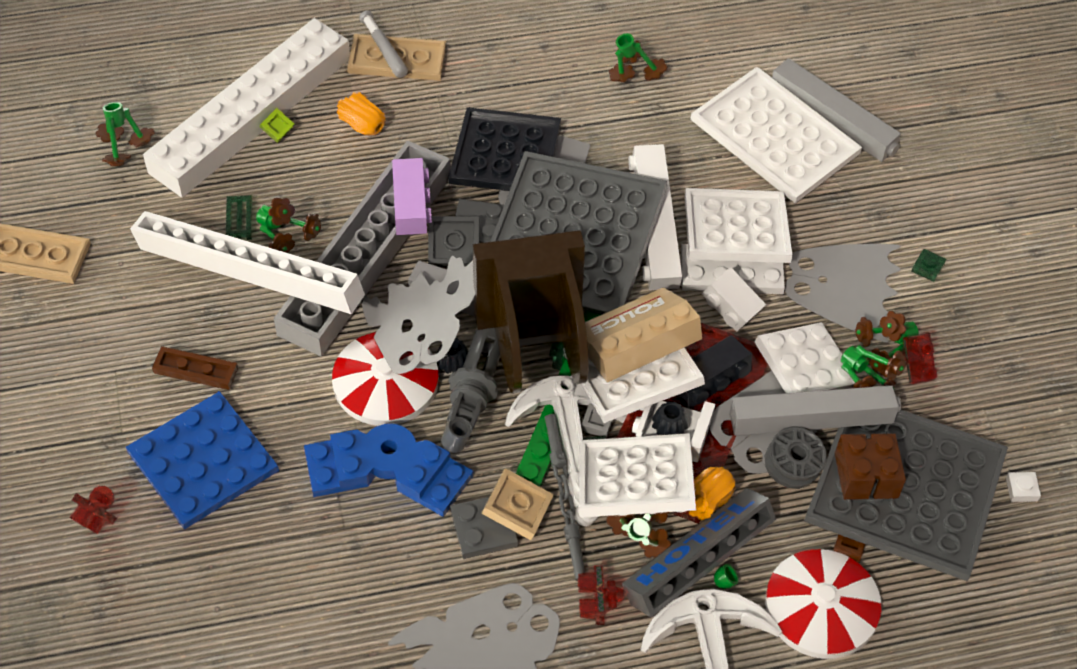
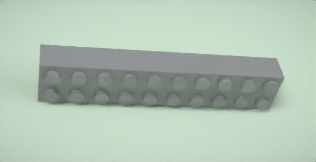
(361, 247)

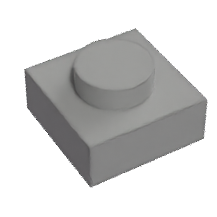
(593, 423)

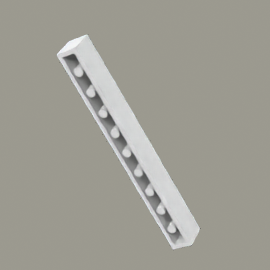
(249, 262)

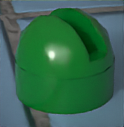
(726, 577)

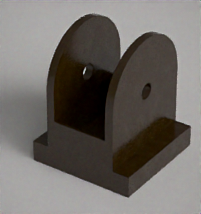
(532, 298)

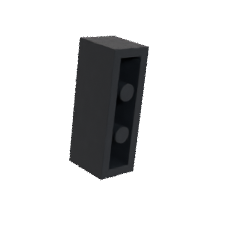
(720, 367)

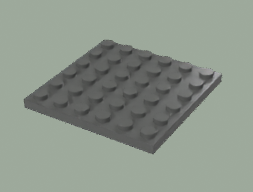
(606, 204)
(941, 503)

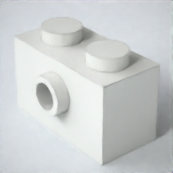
(733, 299)

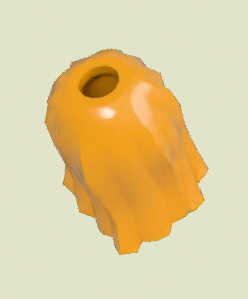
(361, 114)
(712, 489)

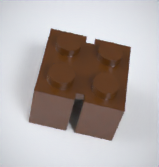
(869, 459)

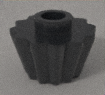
(454, 358)
(670, 419)

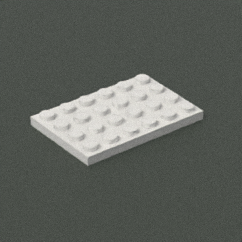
(776, 134)

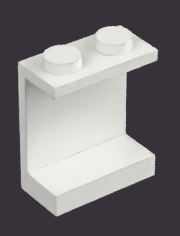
(697, 421)

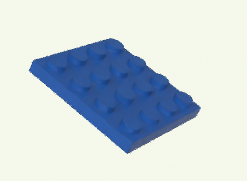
(202, 459)

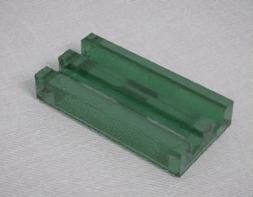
(239, 233)

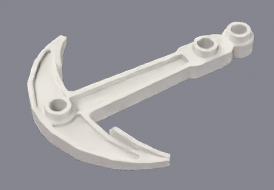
(568, 421)
(708, 625)

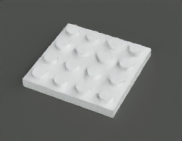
(737, 225)
(643, 386)
(636, 475)

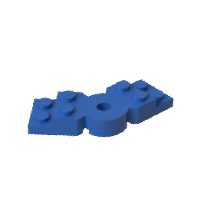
(419, 468)

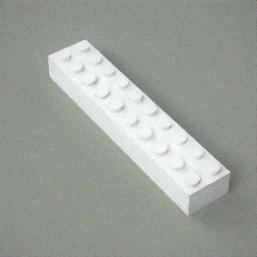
(235, 114)

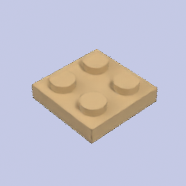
(517, 504)

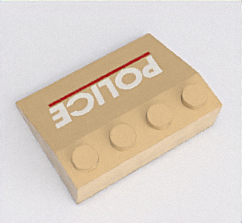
(641, 333)

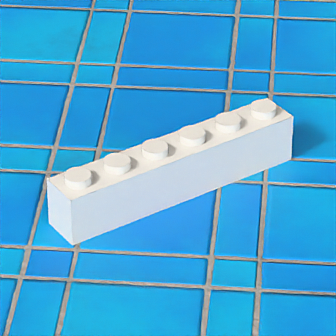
(662, 251)

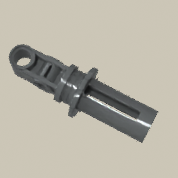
(471, 390)

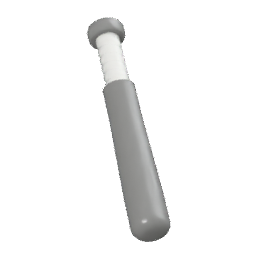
(387, 50)

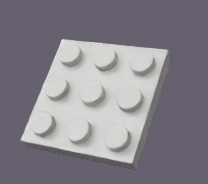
(804, 359)

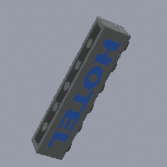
(699, 552)

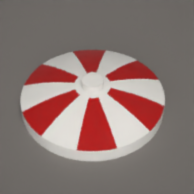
(374, 392)
(823, 603)

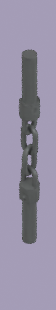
(558, 461)

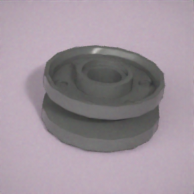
(797, 443)

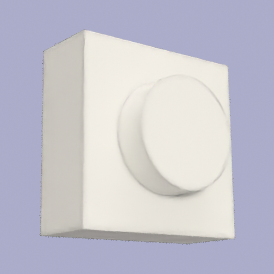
(1023, 486)

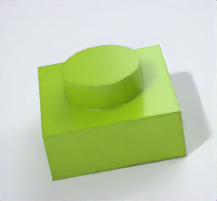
(277, 125)

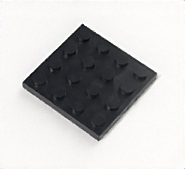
(494, 145)

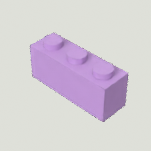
(411, 196)

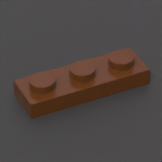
(195, 368)

